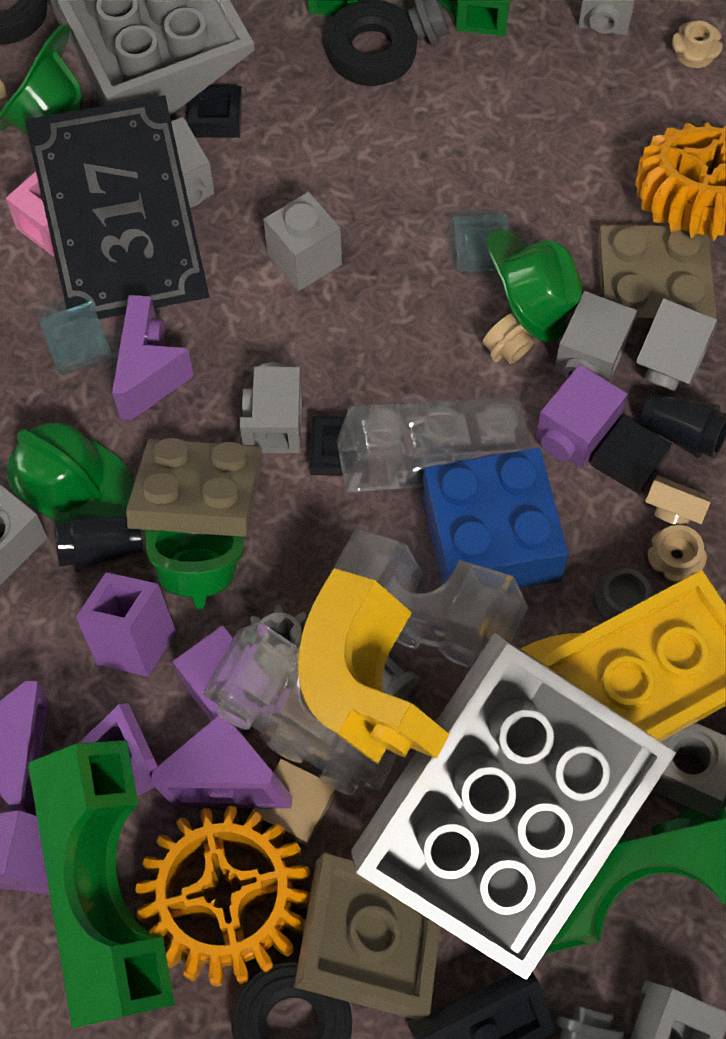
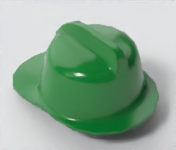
(47, 88)
(537, 281)
(67, 472)
(193, 562)

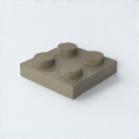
(652, 264)
(195, 487)
(366, 944)

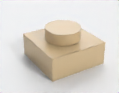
(677, 502)

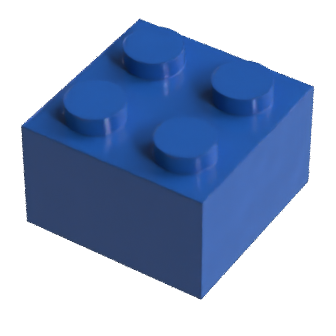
(496, 517)

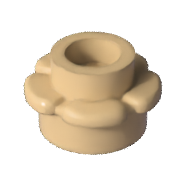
(697, 44)
(508, 340)
(683, 540)

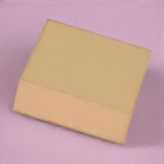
(308, 807)

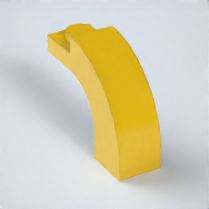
(344, 666)

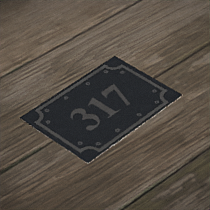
(117, 206)

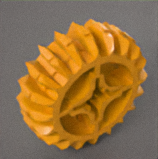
(685, 179)
(211, 841)

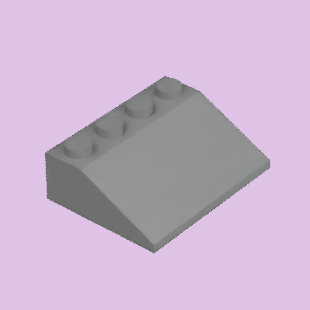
(153, 46)
(512, 809)

